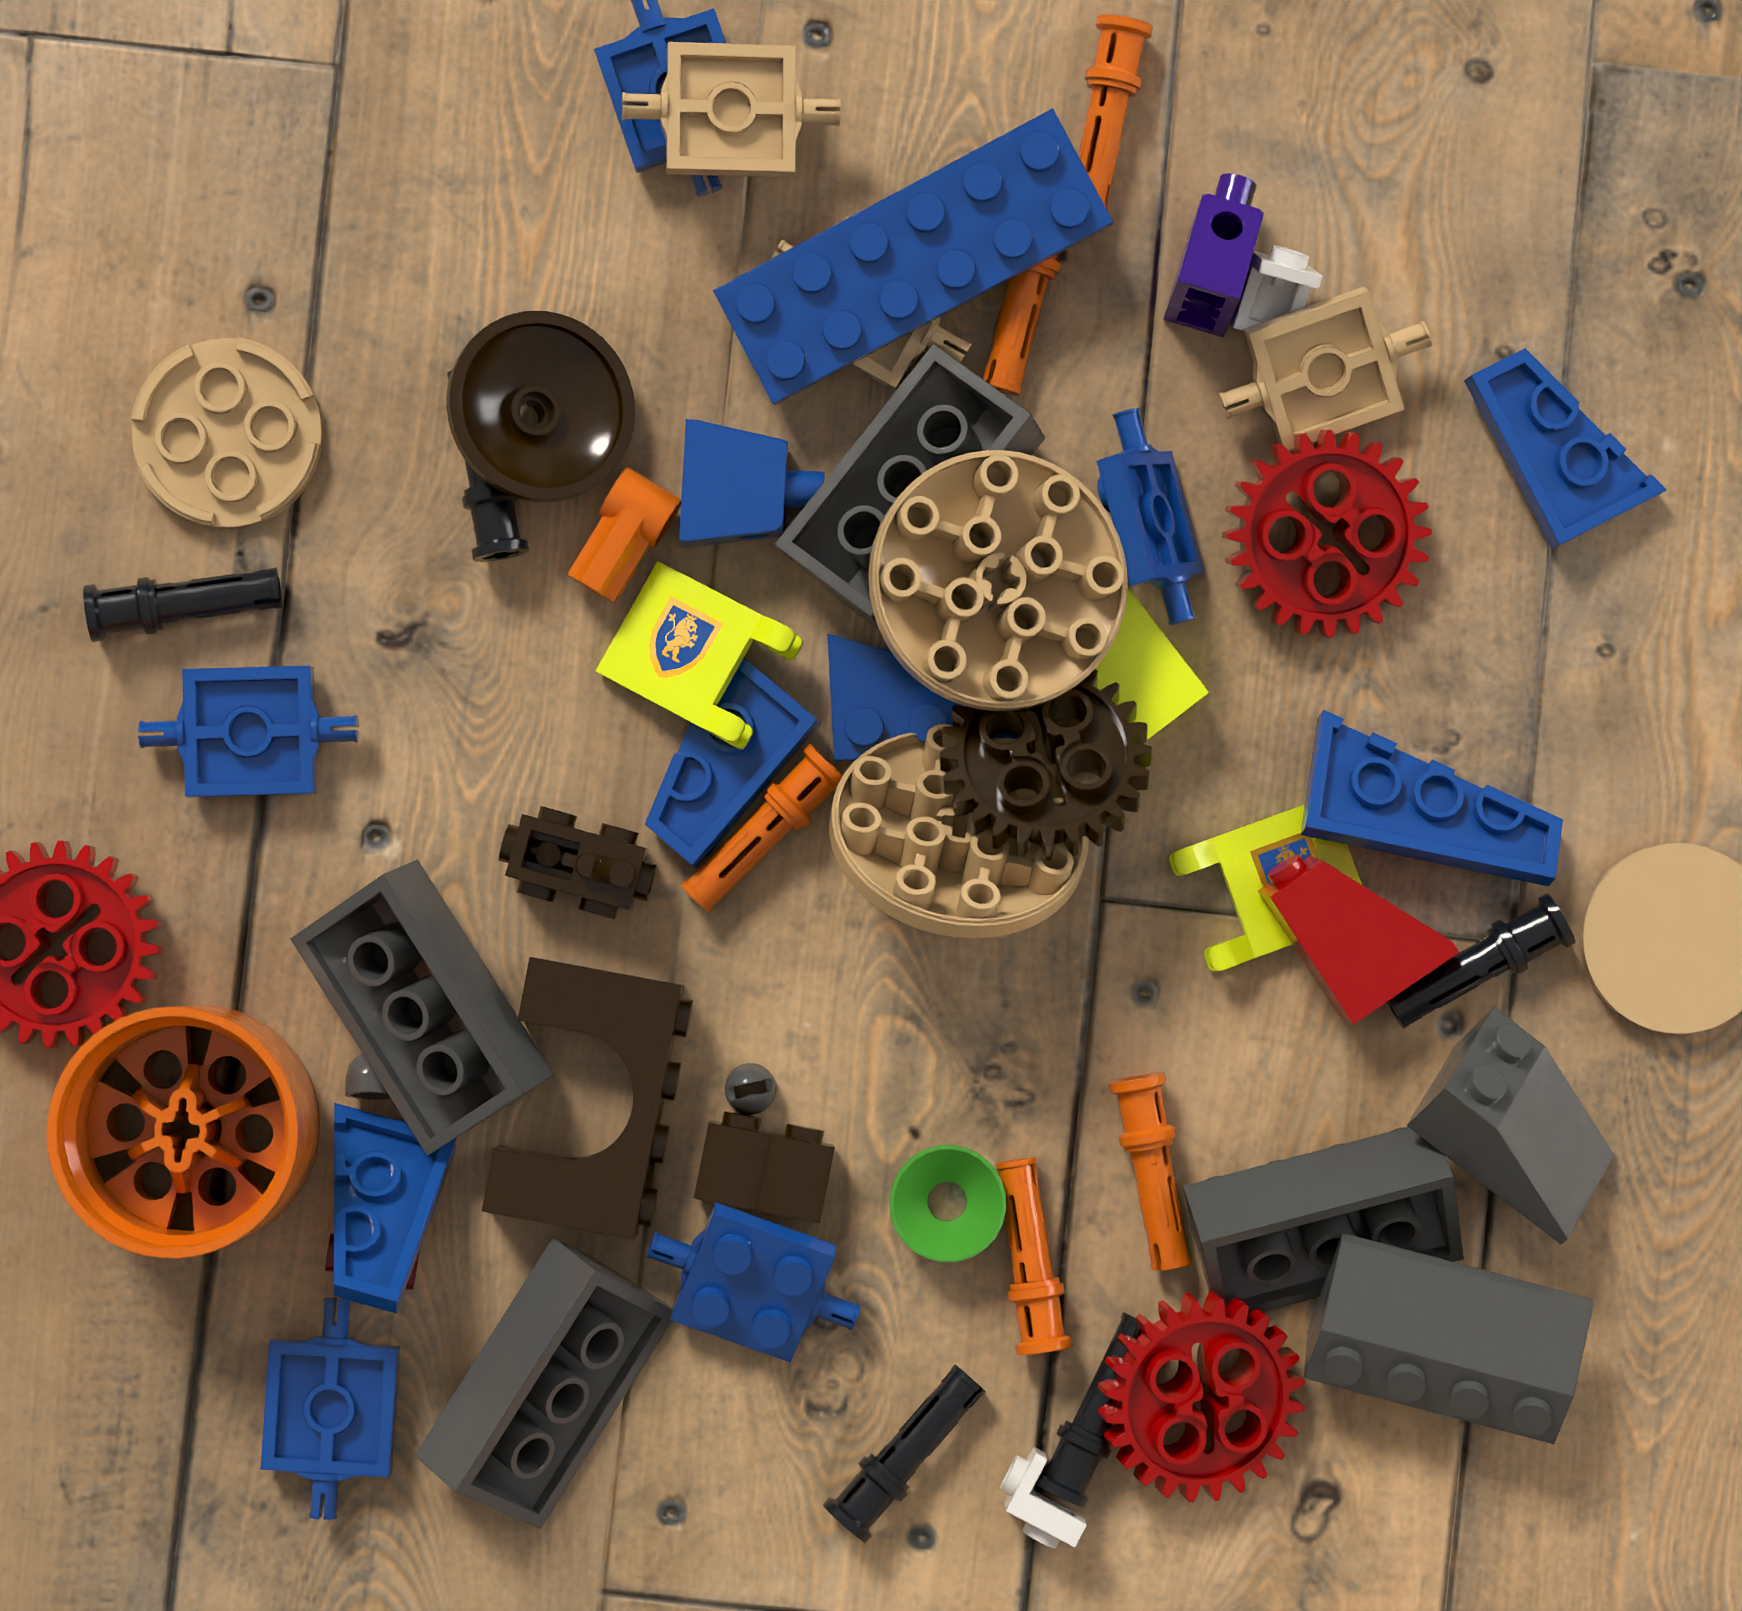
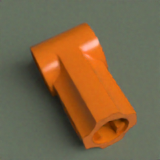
(632, 521)

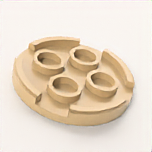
(226, 432)
(1667, 938)

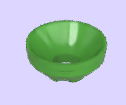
(954, 1238)

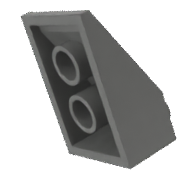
(1515, 1125)

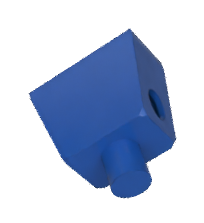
(737, 485)

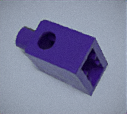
(1216, 257)

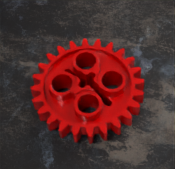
(1364, 491)
(92, 987)
(1148, 1409)

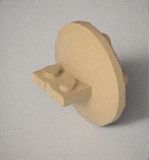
(998, 580)
(921, 861)

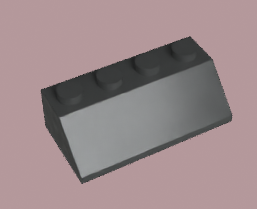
(928, 419)
(421, 1006)
(1278, 1224)
(1447, 1338)
(545, 1384)

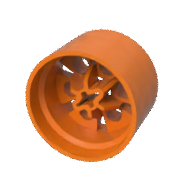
(84, 1128)

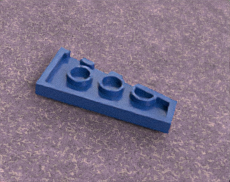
(1396, 804)

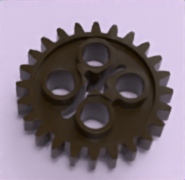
(1103, 744)

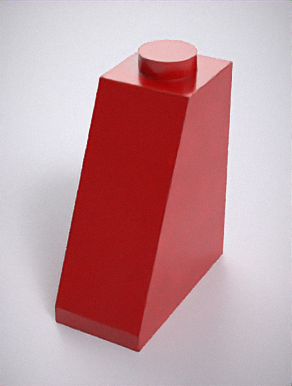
(1350, 936)

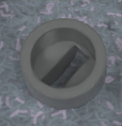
(747, 1074)
(362, 1081)

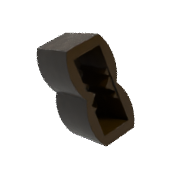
(764, 1168)

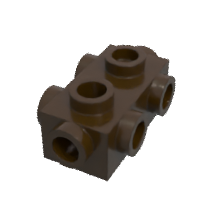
(599, 868)

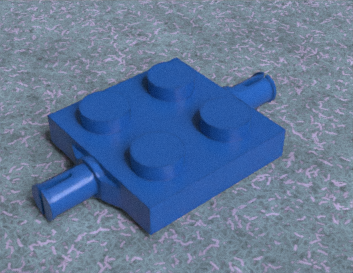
(640, 67)
(1150, 516)
(249, 731)
(753, 1282)
(330, 1408)

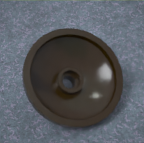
(571, 384)

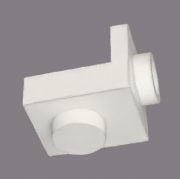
(1274, 286)
(1044, 1517)

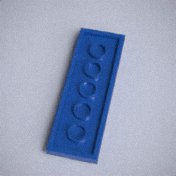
(913, 256)

